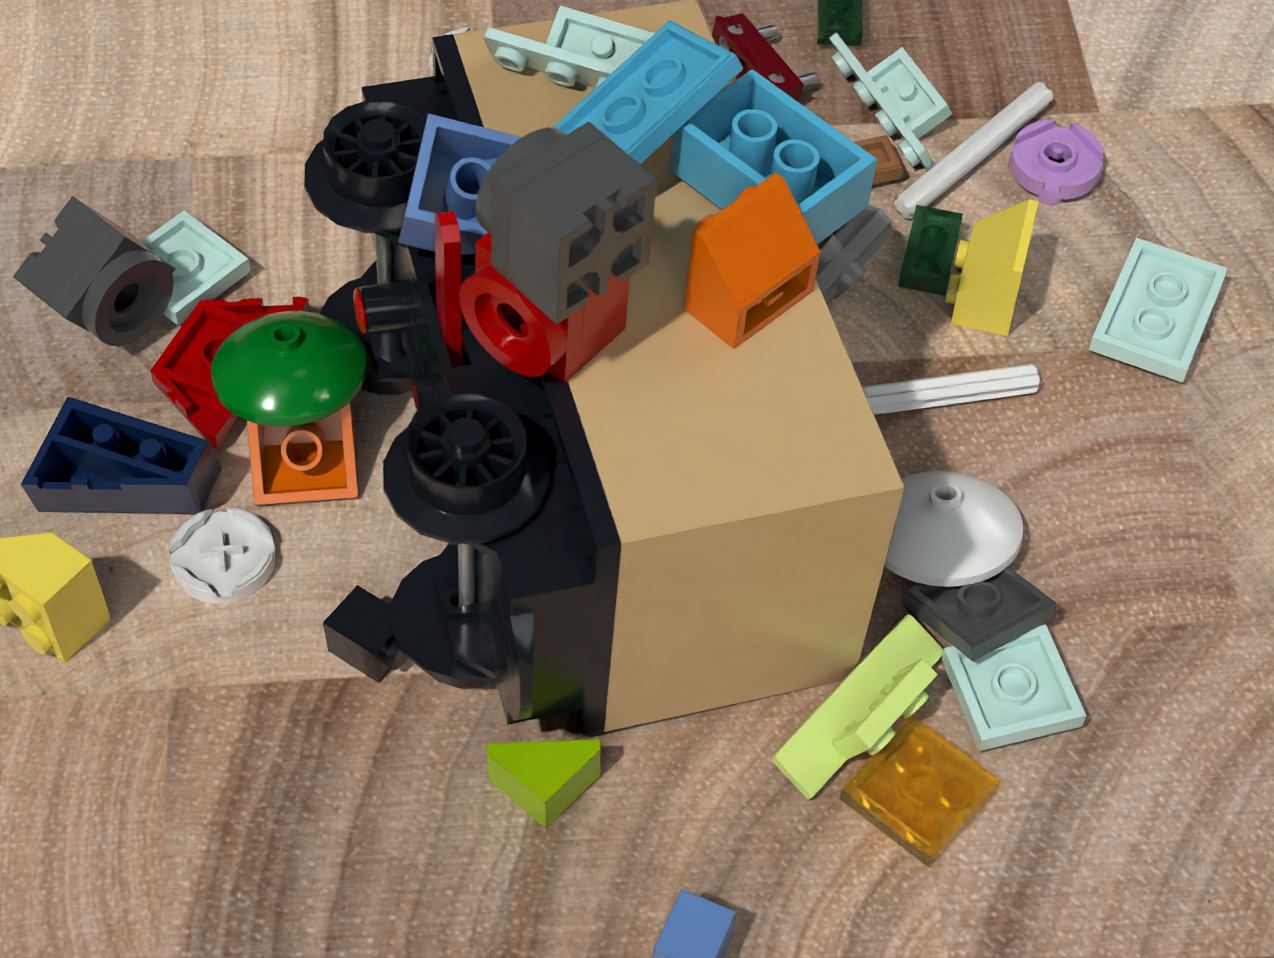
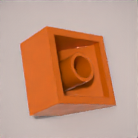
(305, 460)

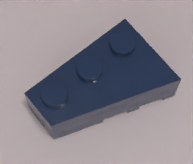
(118, 465)

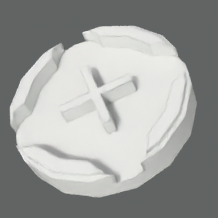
(222, 555)

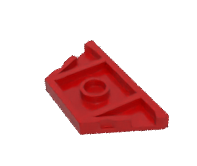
(186, 363)

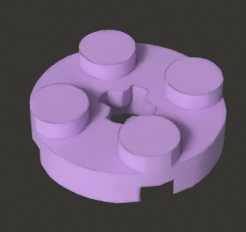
(1050, 179)

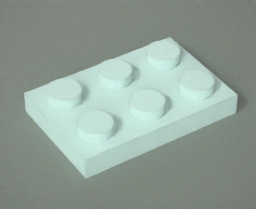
(1158, 309)

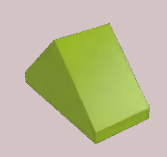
(544, 774)

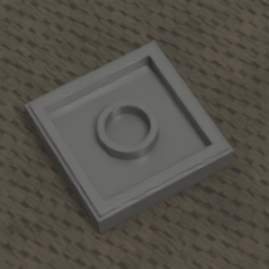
(981, 614)

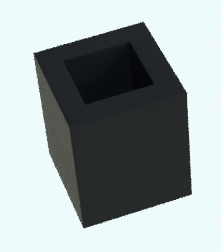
(363, 636)

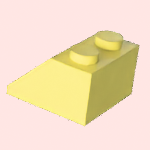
(992, 269)

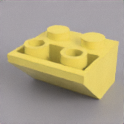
(50, 593)

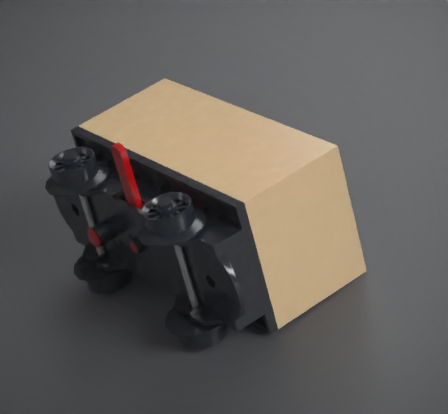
(660, 521)

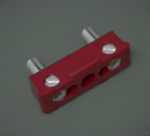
(754, 52)

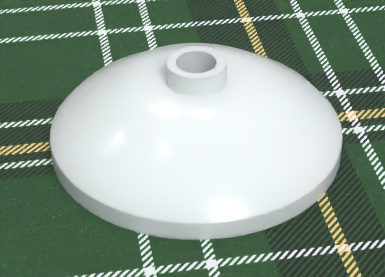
(953, 530)

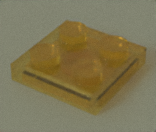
(919, 791)

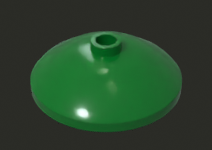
(289, 368)

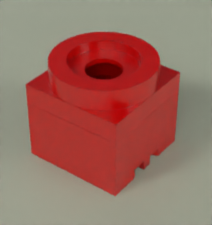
(524, 336)

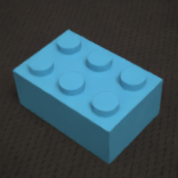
(762, 131)

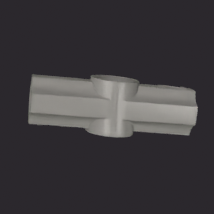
(849, 249)

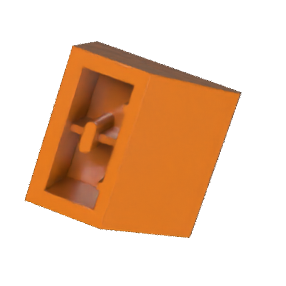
(750, 262)

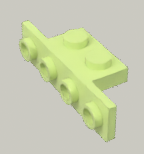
(862, 707)

